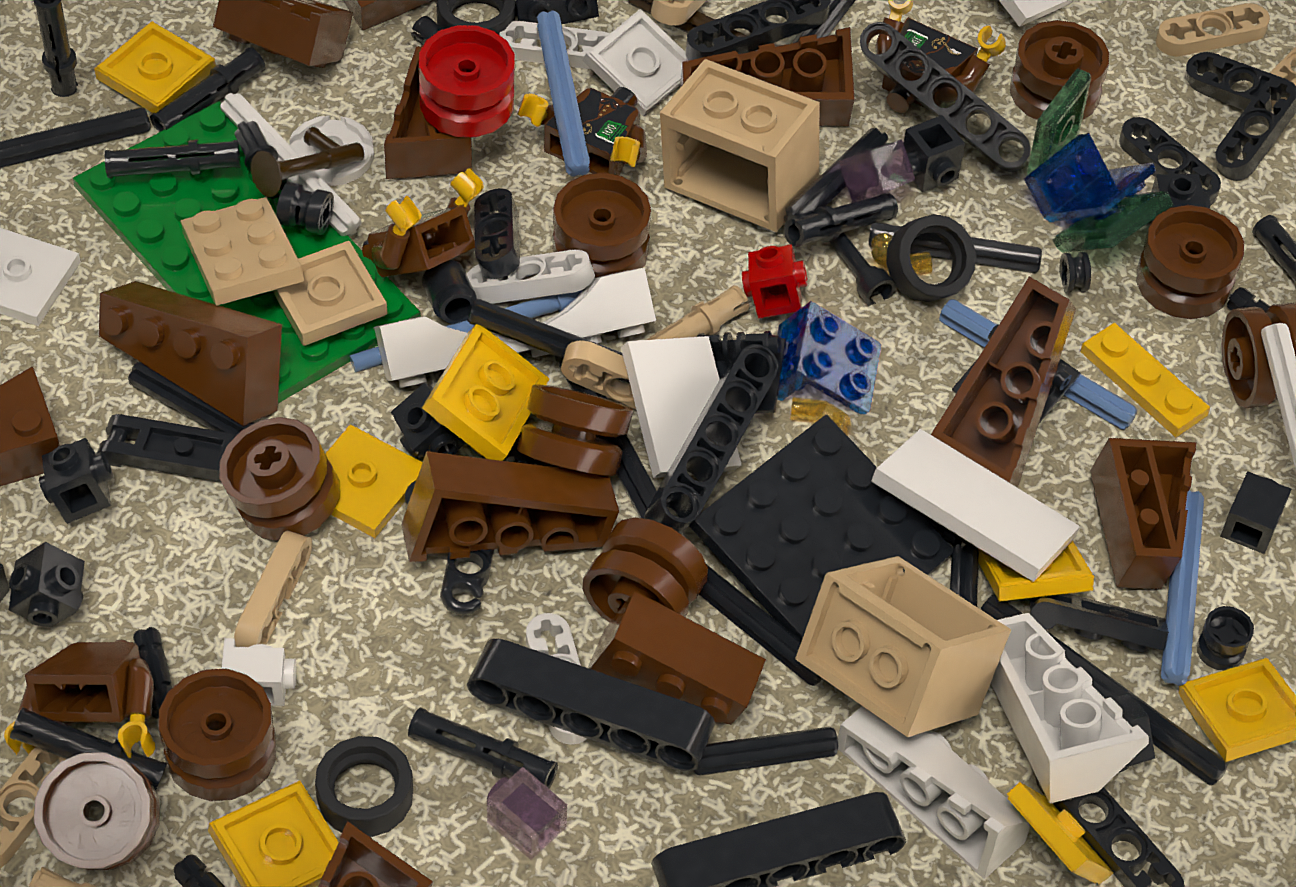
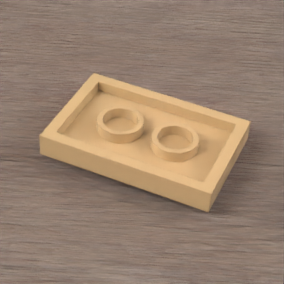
(241, 250)

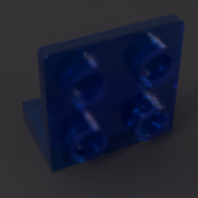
(1079, 185)
(828, 357)

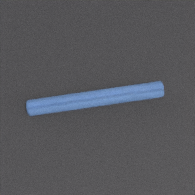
(563, 94)
(1083, 390)
(1182, 598)

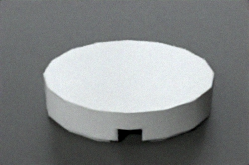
(343, 133)

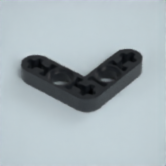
(1255, 103)

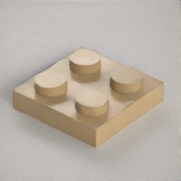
(333, 295)

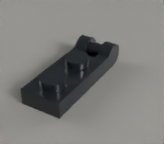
(164, 446)
(1095, 619)

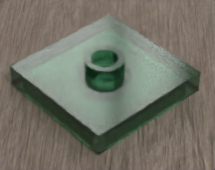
(1060, 119)
(1108, 232)

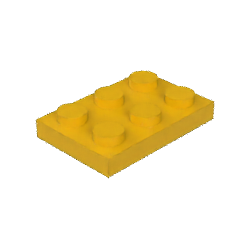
(484, 393)

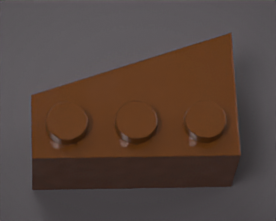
(291, 28)
(416, 146)
(24, 428)
(1142, 507)
(677, 658)

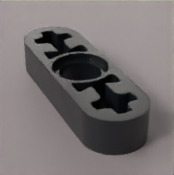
(1164, 147)
(496, 233)

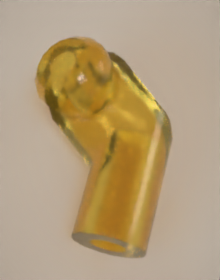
(920, 261)
(812, 410)

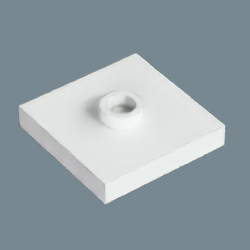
(639, 59)
(32, 275)

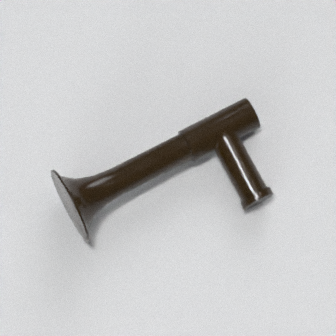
(269, 172)

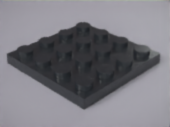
(810, 516)

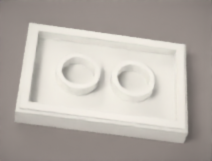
(670, 389)

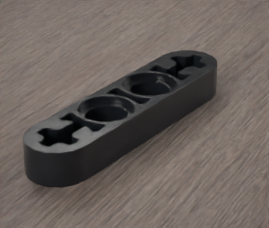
(716, 38)
(1121, 827)

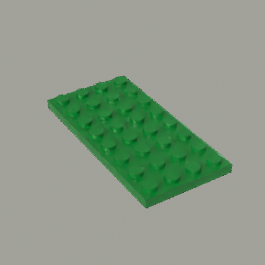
(148, 218)

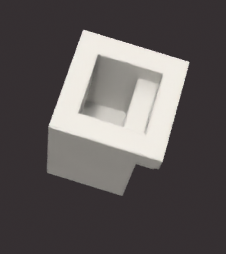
(263, 665)

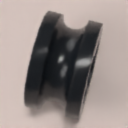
(1075, 271)

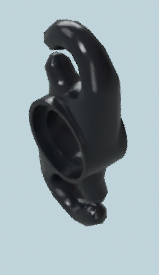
(457, 582)

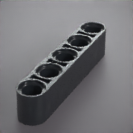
(932, 80)
(722, 426)
(591, 704)
(785, 846)

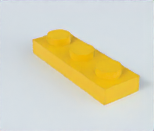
(1145, 379)

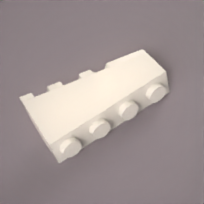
(1060, 719)
(937, 789)

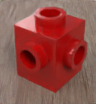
(774, 280)

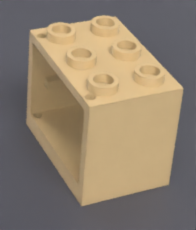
(739, 144)
(902, 645)

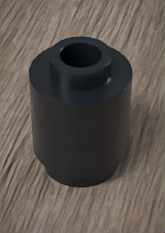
(449, 291)

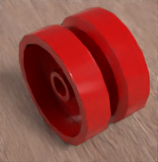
(466, 81)

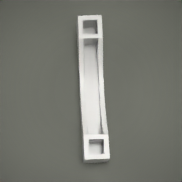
(606, 305)

